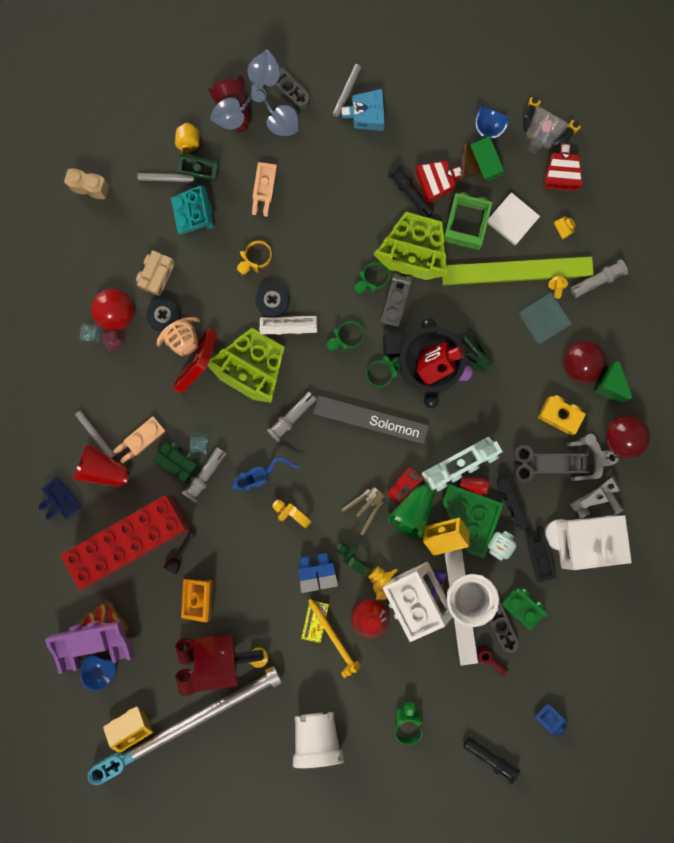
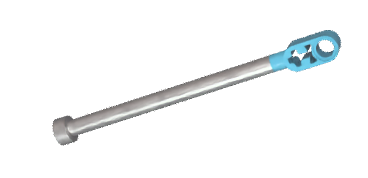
(271, 677)

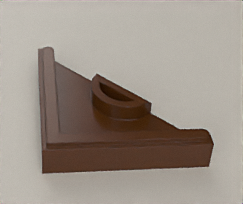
(469, 163)

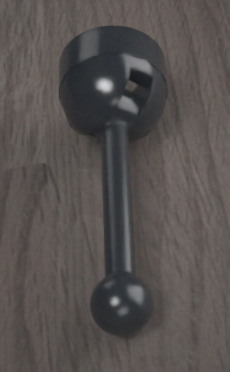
(173, 564)

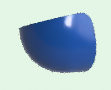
(490, 122)
(97, 672)

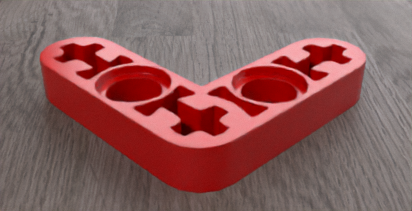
(199, 363)

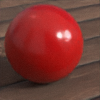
(112, 309)

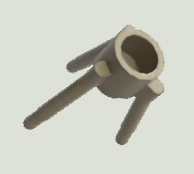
(373, 498)

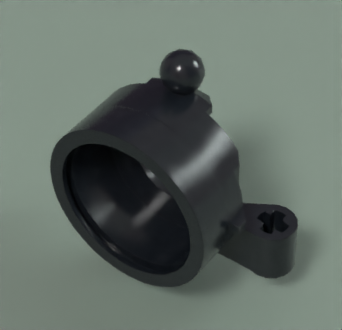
(409, 347)

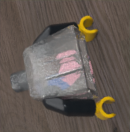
(545, 128)

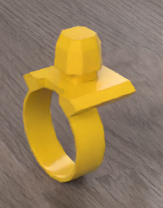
(244, 266)
(291, 510)

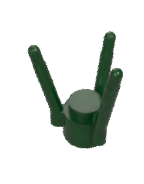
(483, 359)

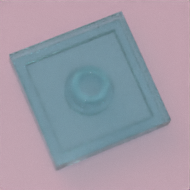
(544, 318)

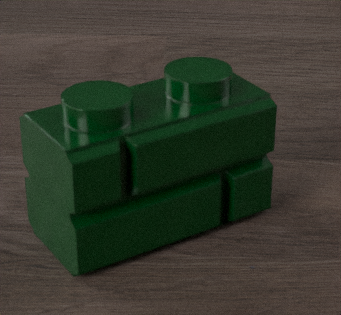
(198, 166)
(176, 462)

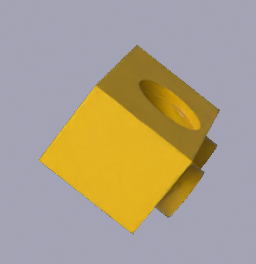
(550, 415)

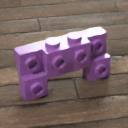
(89, 639)

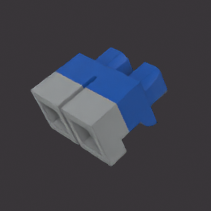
(308, 574)

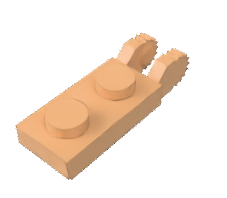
(264, 186)
(140, 439)

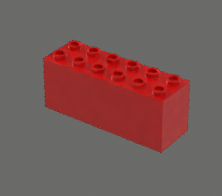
(125, 542)

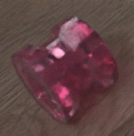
(111, 341)

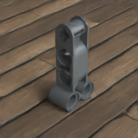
(548, 463)

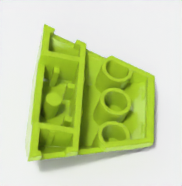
(415, 248)
(250, 365)

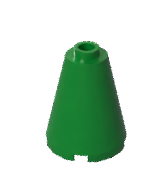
(413, 512)

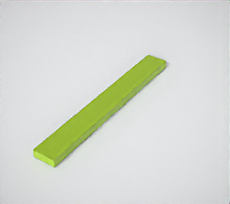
(518, 271)

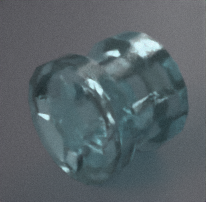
(89, 333)
(198, 444)

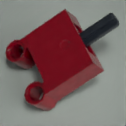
(213, 663)

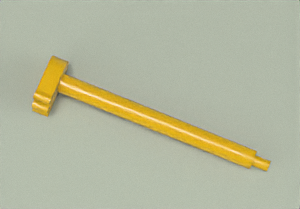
(352, 666)

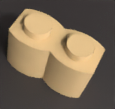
(86, 183)

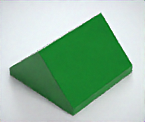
(613, 384)

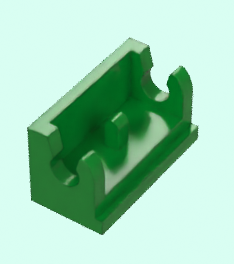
(487, 159)

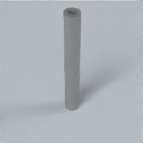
(347, 89)
(165, 177)
(94, 433)

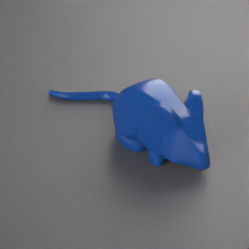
(256, 476)

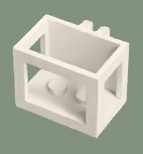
(593, 542)
(415, 603)

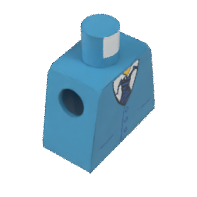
(366, 111)

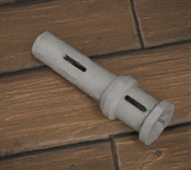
(607, 275)
(285, 423)
(199, 482)

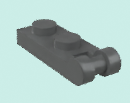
(395, 301)

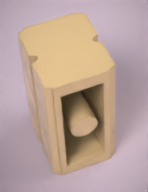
(155, 273)

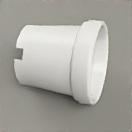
(482, 600)
(316, 741)

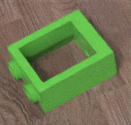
(464, 239)

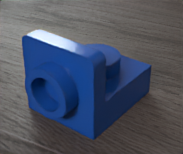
(552, 720)

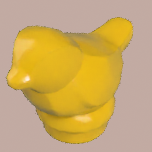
(380, 579)

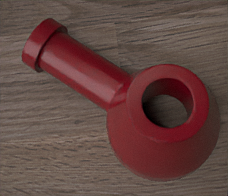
(490, 661)

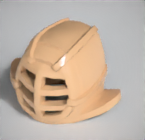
(180, 339)

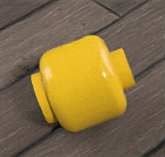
(187, 138)

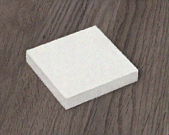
(513, 219)

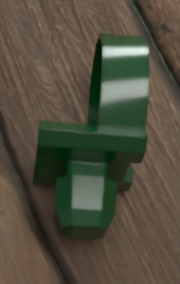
(343, 549)

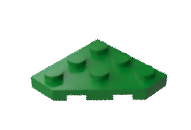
(477, 514)

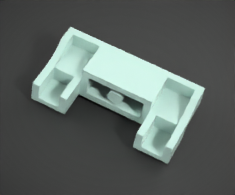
(461, 462)

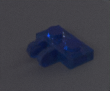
(61, 498)

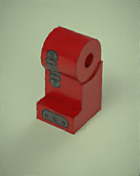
(404, 485)

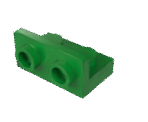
(524, 608)

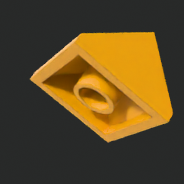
(197, 600)

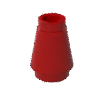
(477, 485)

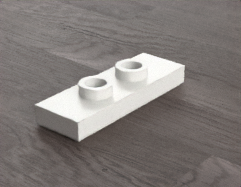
(286, 325)

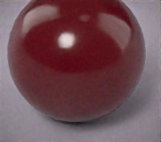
(584, 361)
(627, 436)

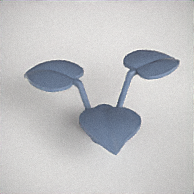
(260, 71)

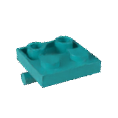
(192, 210)

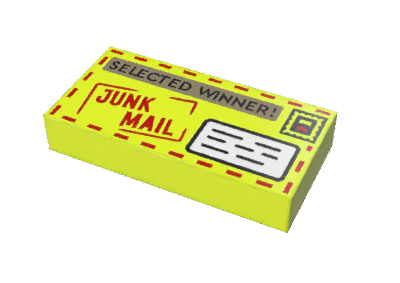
(313, 628)

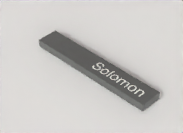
(370, 419)

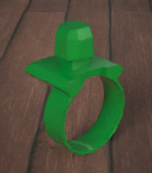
(361, 287)
(334, 343)
(391, 365)
(408, 714)

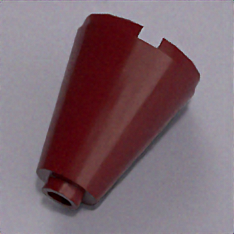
(235, 89)

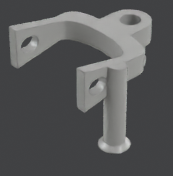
(600, 457)
(591, 498)

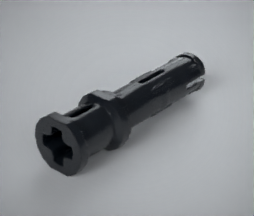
(405, 184)
(498, 765)

